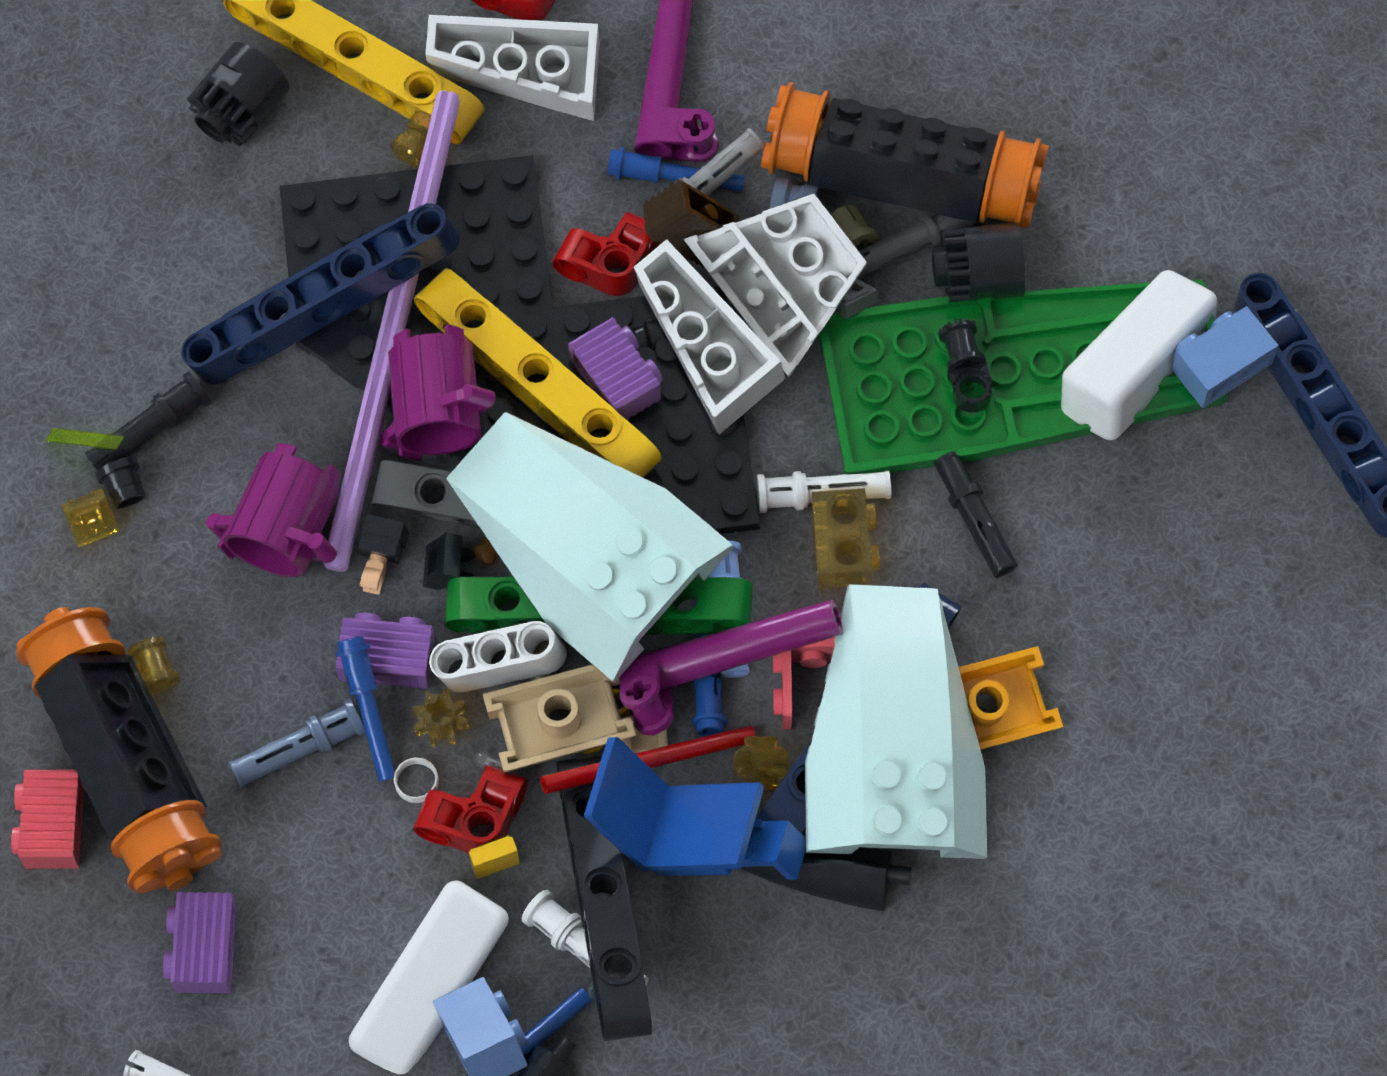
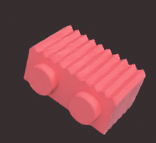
(49, 819)

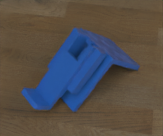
(686, 826)

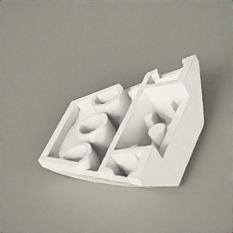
(783, 272)

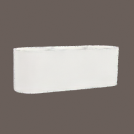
(480, 648)

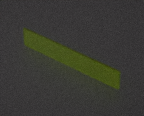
(84, 438)

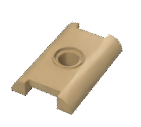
(538, 739)

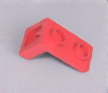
(809, 656)

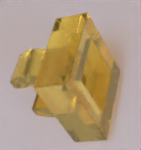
(90, 517)

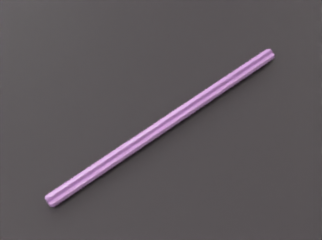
(393, 321)

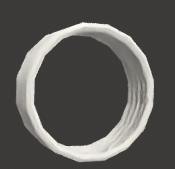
(412, 761)

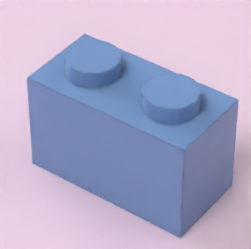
(1223, 356)
(480, 1031)

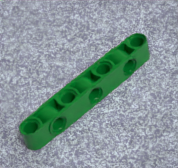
(478, 600)

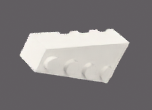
(521, 59)
(714, 345)

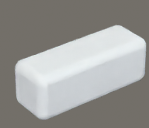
(1134, 354)
(436, 961)

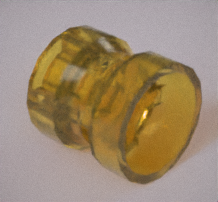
(410, 145)

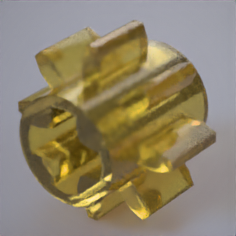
(448, 725)
(761, 761)

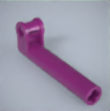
(662, 125)
(650, 678)

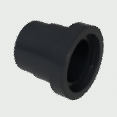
(122, 482)

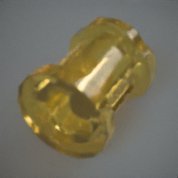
(154, 664)

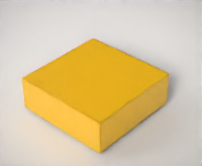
(494, 857)

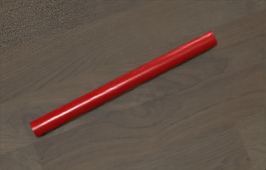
(652, 758)

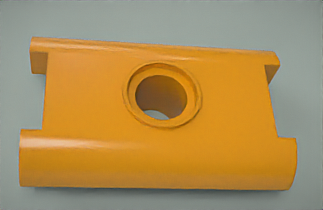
(1017, 694)

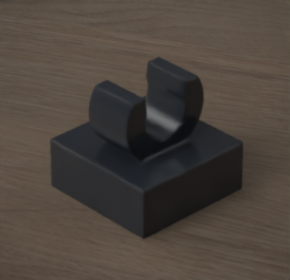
(444, 560)

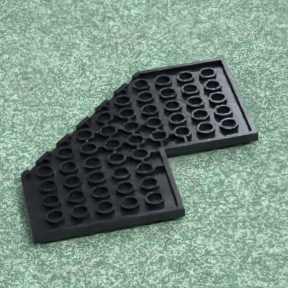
(507, 264)

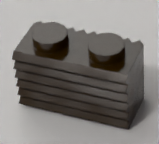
(683, 213)

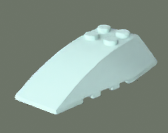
(584, 537)
(895, 734)

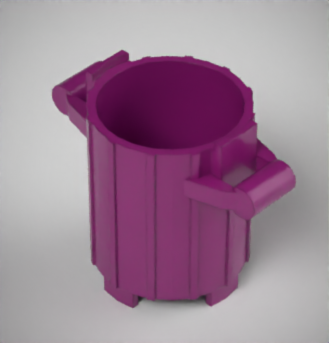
(434, 394)
(281, 515)

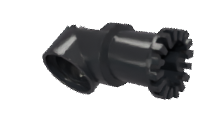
(966, 363)

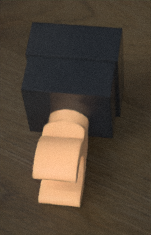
(381, 542)

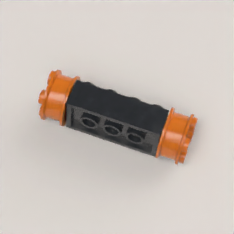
(904, 158)
(120, 748)

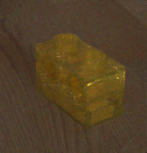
(837, 539)

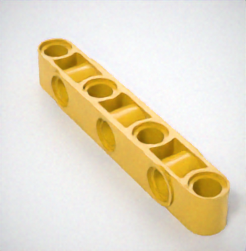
(377, 72)
(514, 356)

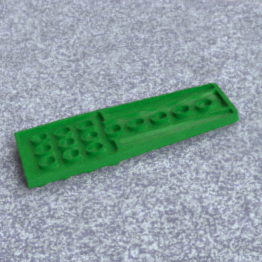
(896, 390)

